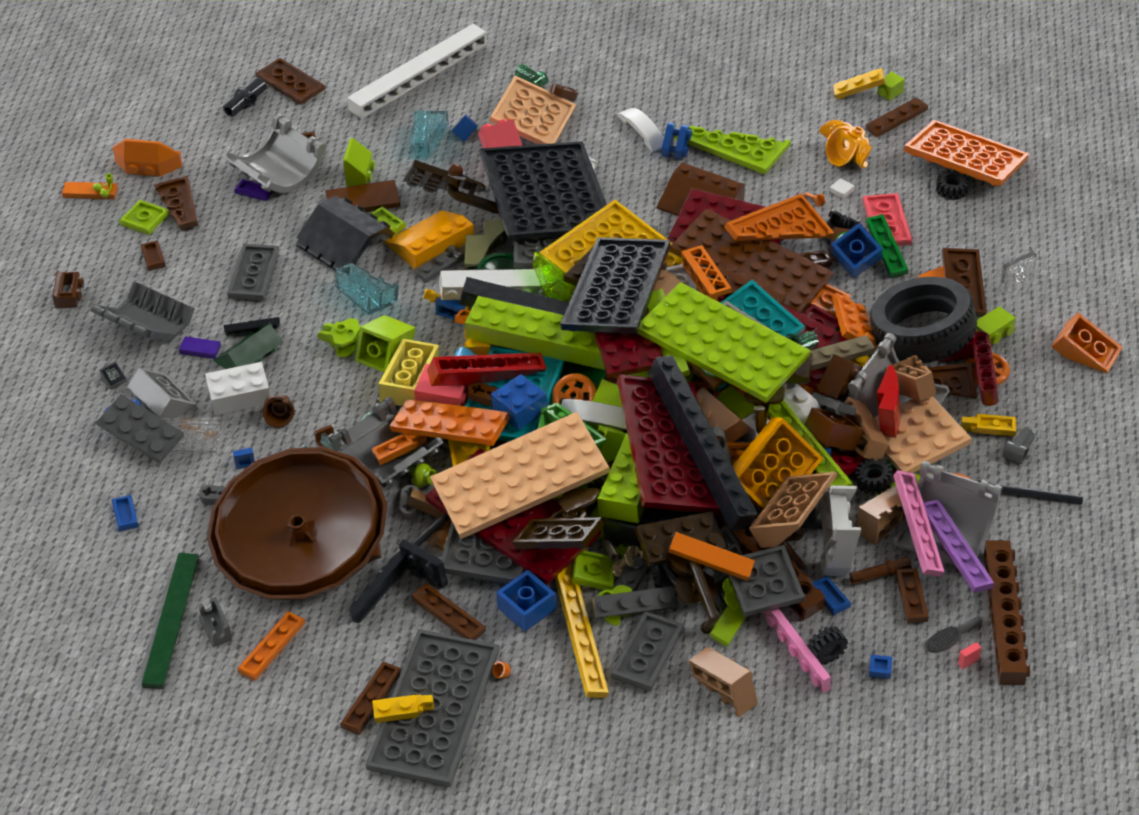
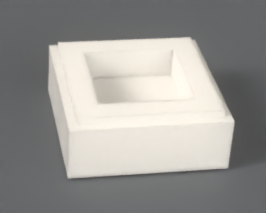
(841, 188)

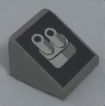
(112, 375)

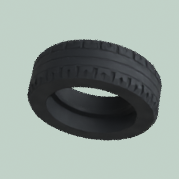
(920, 296)

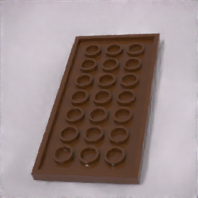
(756, 259)

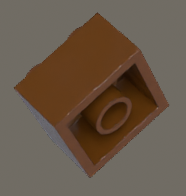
(838, 377)
(833, 430)

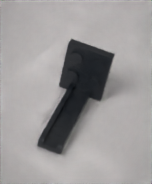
(409, 557)

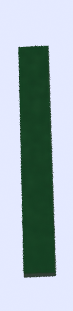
(170, 621)

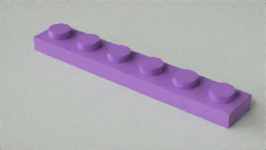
(957, 547)

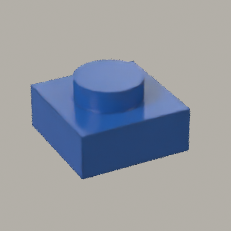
(243, 458)
(880, 666)

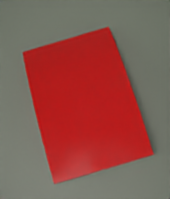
(889, 403)

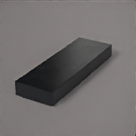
(250, 325)

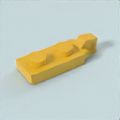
(990, 424)
(401, 707)

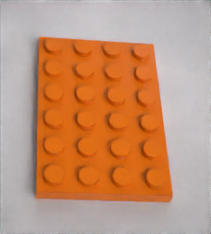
(966, 153)

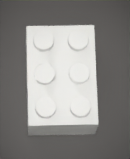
(237, 388)

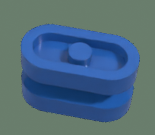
(681, 149)

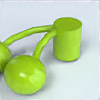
(97, 187)

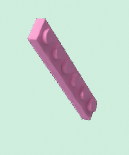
(918, 523)
(798, 648)

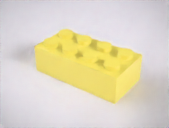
(405, 370)

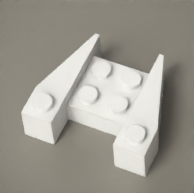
(838, 533)

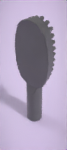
(950, 636)

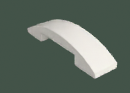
(644, 126)
(596, 412)

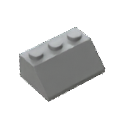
(160, 394)

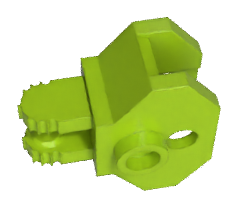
(341, 335)

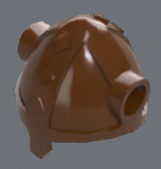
(278, 410)

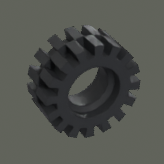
(952, 191)
(874, 484)
(828, 644)

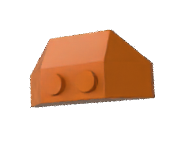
(146, 157)

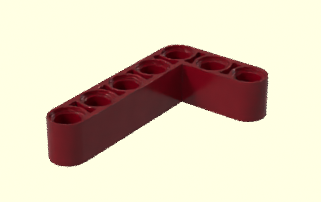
(980, 349)

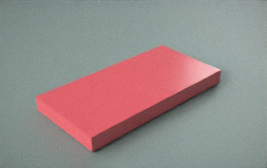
(891, 208)

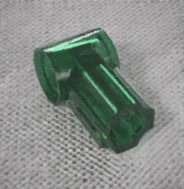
(537, 78)
(807, 339)

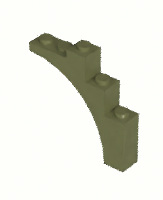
(483, 245)

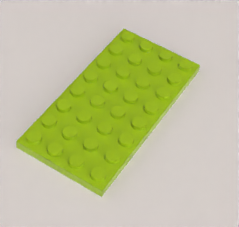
(723, 342)

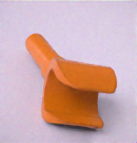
(818, 199)

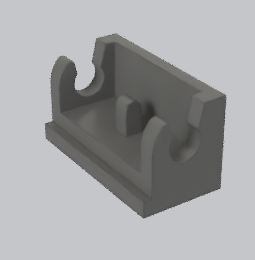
(215, 623)

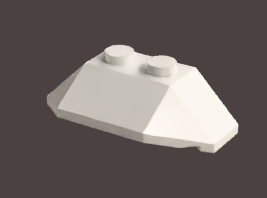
(799, 401)

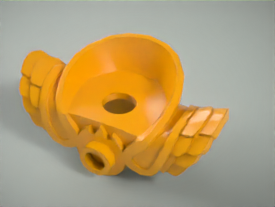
(841, 151)

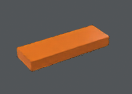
(86, 191)

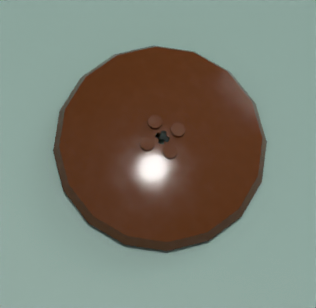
(297, 523)

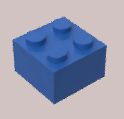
(856, 250)
(521, 400)
(526, 600)

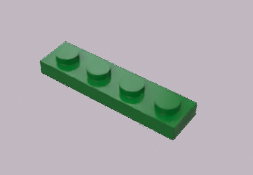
(891, 256)

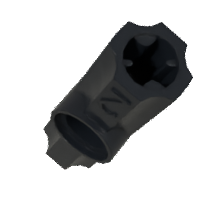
(244, 97)

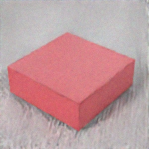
(969, 655)

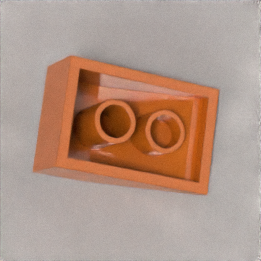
(1086, 344)

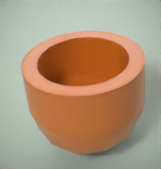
(500, 667)

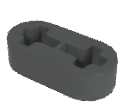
(211, 498)

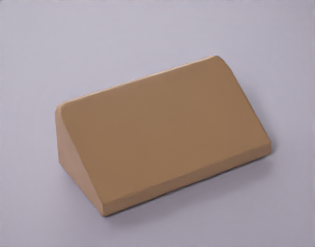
(418, 501)

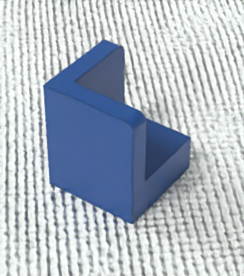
(465, 127)

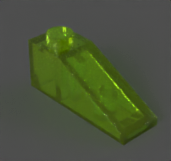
(551, 279)

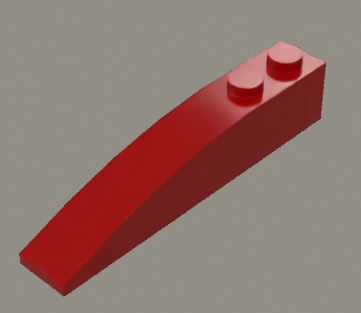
(482, 368)

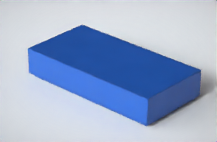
(125, 513)
(834, 598)

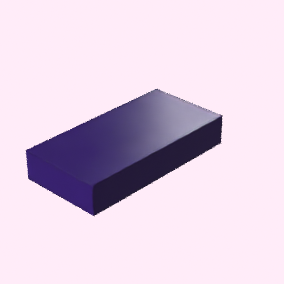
(252, 189)
(199, 347)

